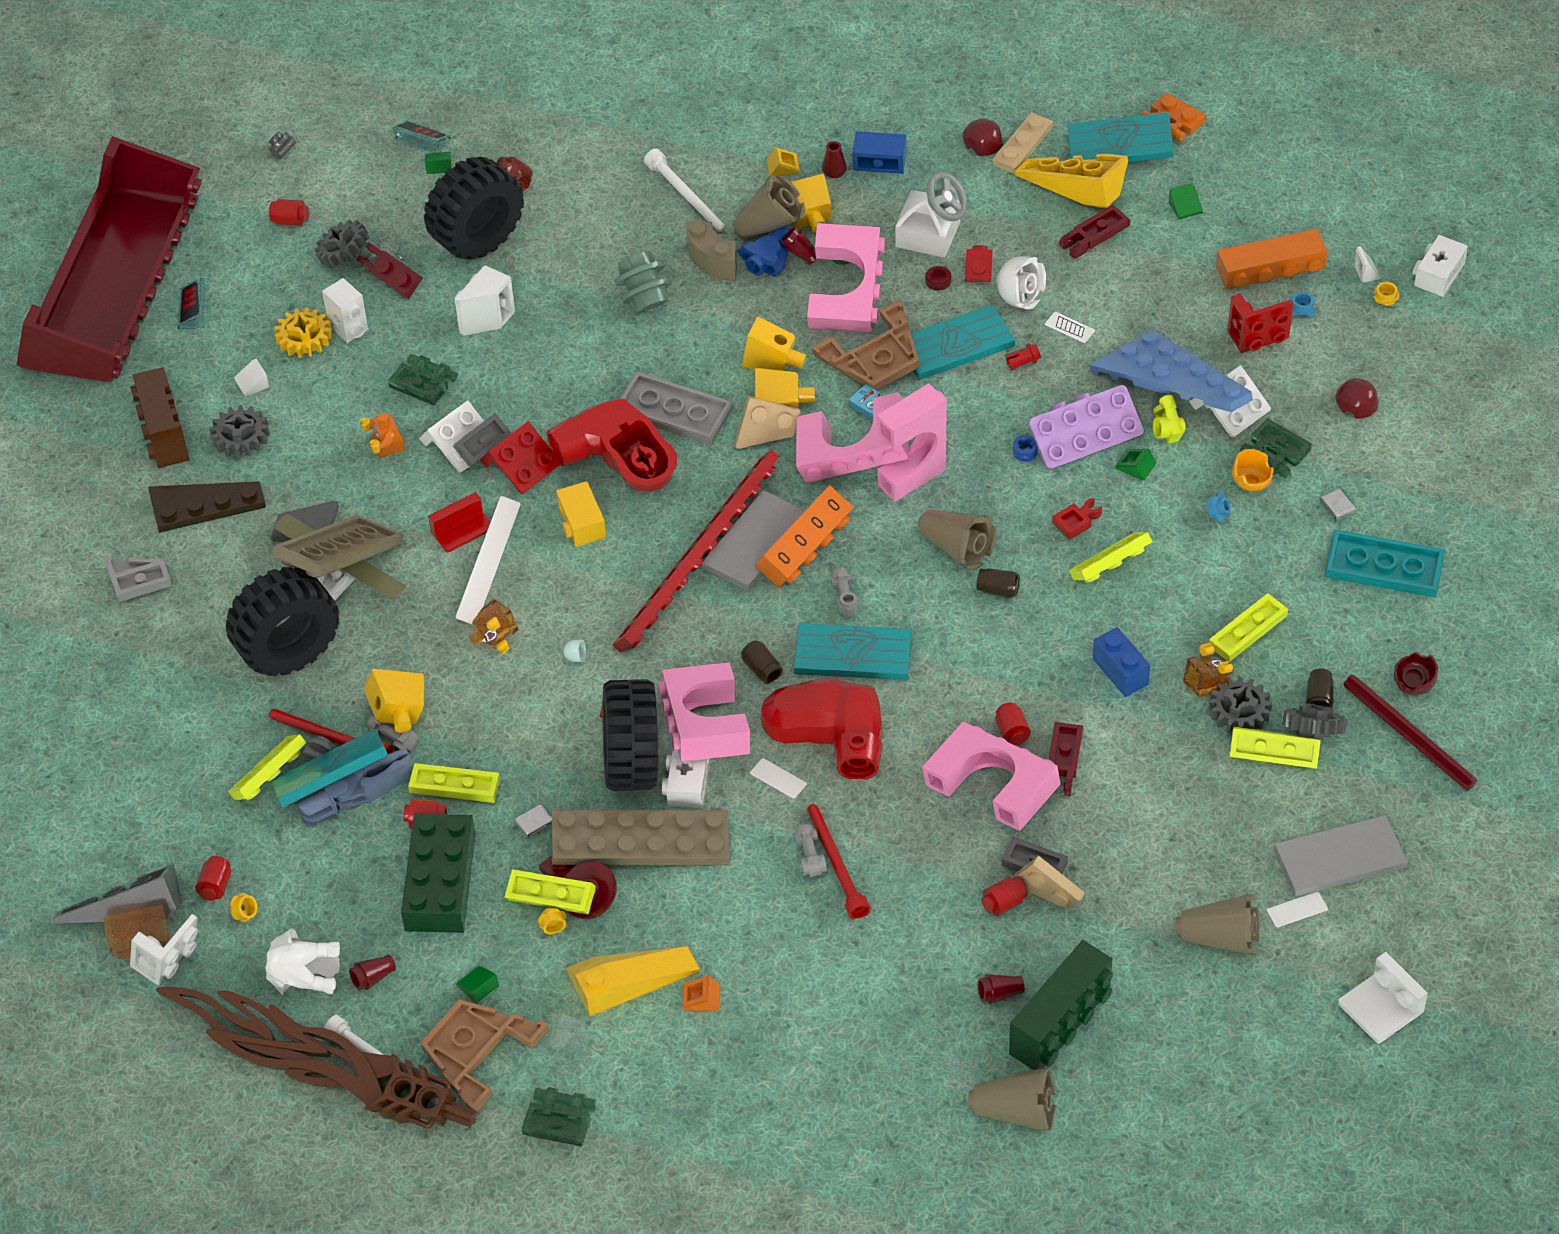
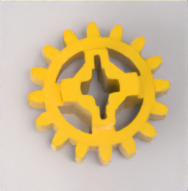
(290, 333)

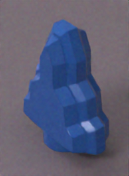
(765, 253)

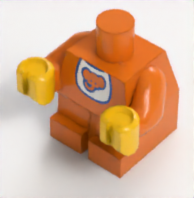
(386, 435)

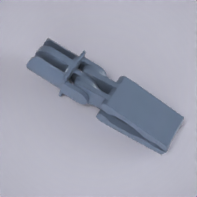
(357, 788)

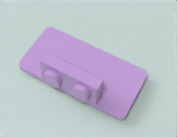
(1085, 426)

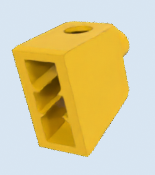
(816, 200)
(771, 348)
(781, 388)
(395, 697)

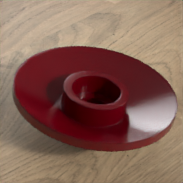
(605, 887)

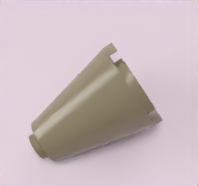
(769, 209)
(959, 535)
(1222, 925)
(1017, 1099)

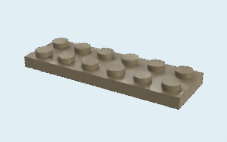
(336, 545)
(640, 837)

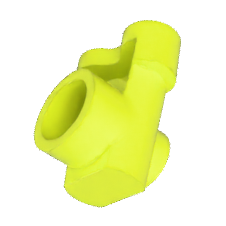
(1167, 422)

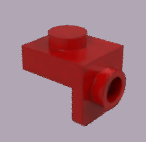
(978, 264)

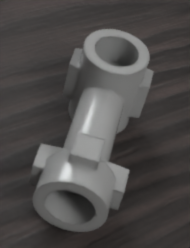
(848, 601)
(404, 740)
(812, 863)

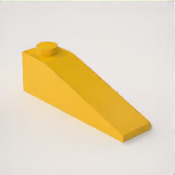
(1085, 181)
(617, 978)

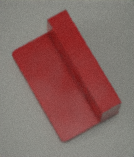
(459, 522)

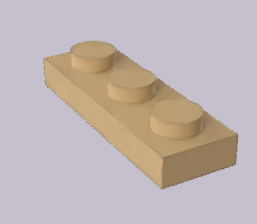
(1023, 142)

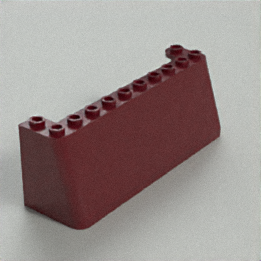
(111, 265)

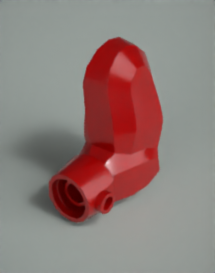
(622, 438)
(829, 714)

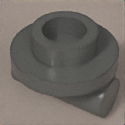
(281, 144)
(316, 747)

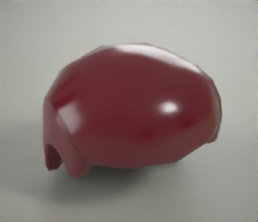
(983, 137)
(1357, 397)
(1416, 673)

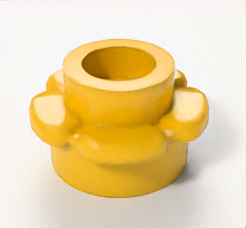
(1386, 293)
(248, 910)
(552, 920)

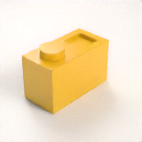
(580, 514)

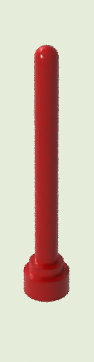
(315, 729)
(856, 904)

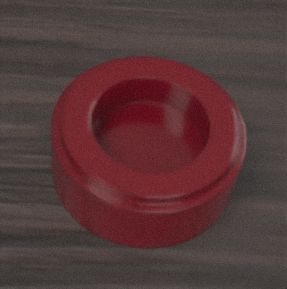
(938, 278)

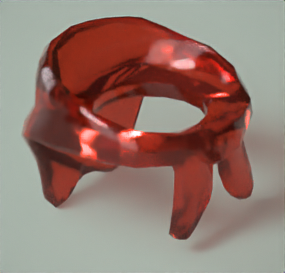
(524, 177)

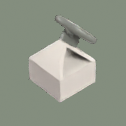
(931, 217)

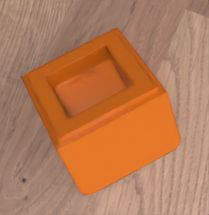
(701, 994)

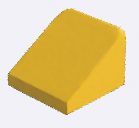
(782, 162)

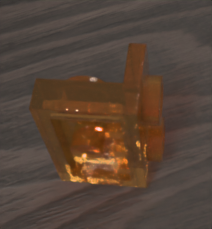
(124, 927)

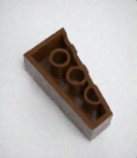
(160, 417)

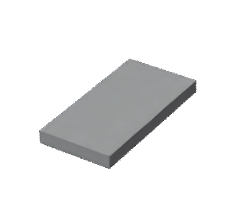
(678, 407)
(750, 539)
(1340, 855)

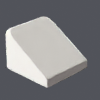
(1365, 266)
(252, 379)

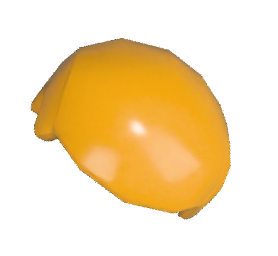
(1252, 470)

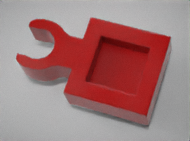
(1076, 520)

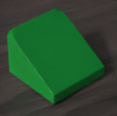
(437, 162)
(1185, 201)
(1136, 463)
(478, 983)

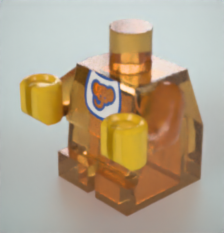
(493, 625)
(1206, 672)

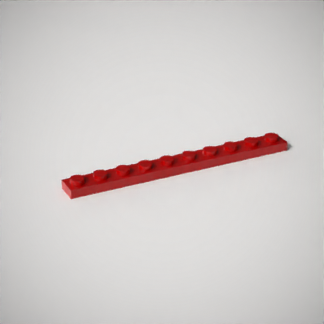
(692, 558)

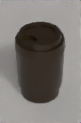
(998, 582)
(761, 661)
(1320, 688)

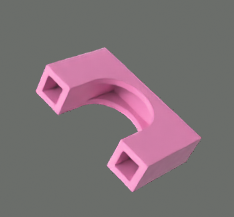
(856, 309)
(921, 416)
(820, 460)
(697, 735)
(972, 749)

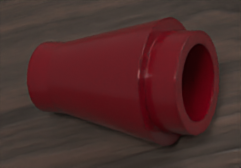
(834, 161)
(799, 245)
(371, 971)
(999, 987)

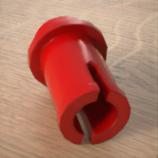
(1023, 356)

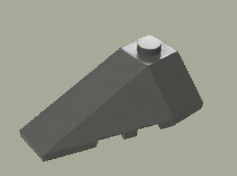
(148, 891)

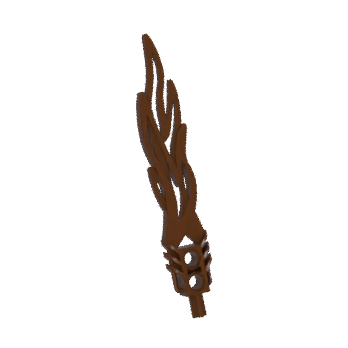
(298, 1066)

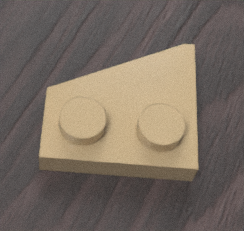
(765, 422)
(1049, 883)

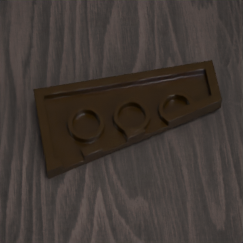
(197, 503)

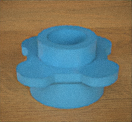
(1303, 304)
(1218, 507)

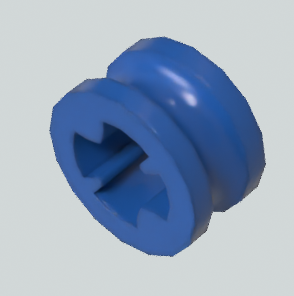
(1023, 442)

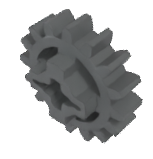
(342, 243)
(239, 431)
(1240, 705)
(1314, 721)

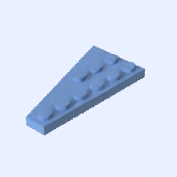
(1166, 368)

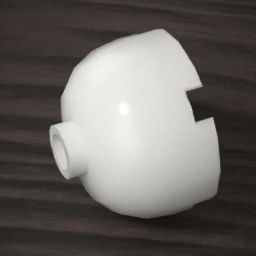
(1021, 276)

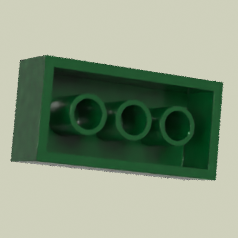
(438, 873)
(1061, 1006)

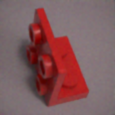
(1258, 328)
(522, 457)

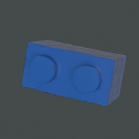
(879, 152)
(1121, 661)

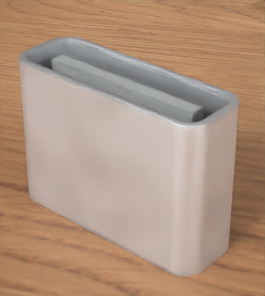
(1338, 504)
(533, 821)

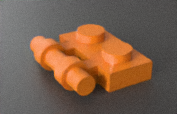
(1182, 116)

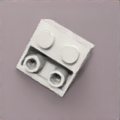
(484, 302)

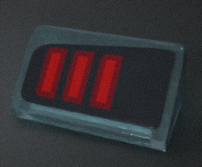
(421, 136)
(192, 305)

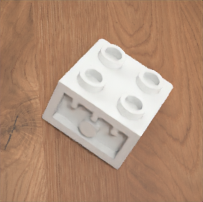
(1241, 418)
(452, 429)
(157, 962)
(1385, 1000)

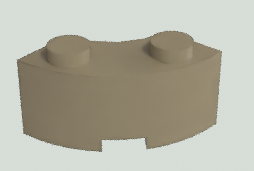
(711, 251)

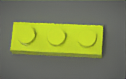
(1111, 557)
(1248, 627)
(1275, 747)
(267, 768)
(454, 783)
(550, 891)

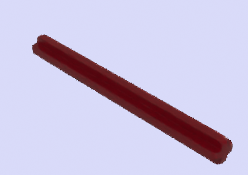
(1410, 732)

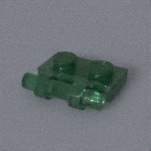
(420, 384)
(1280, 442)
(555, 1123)

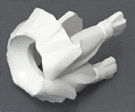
(295, 962)

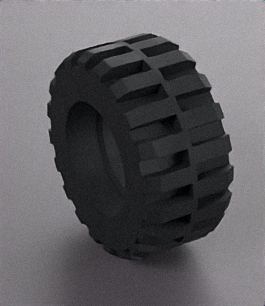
(473, 208)
(268, 602)
(630, 735)

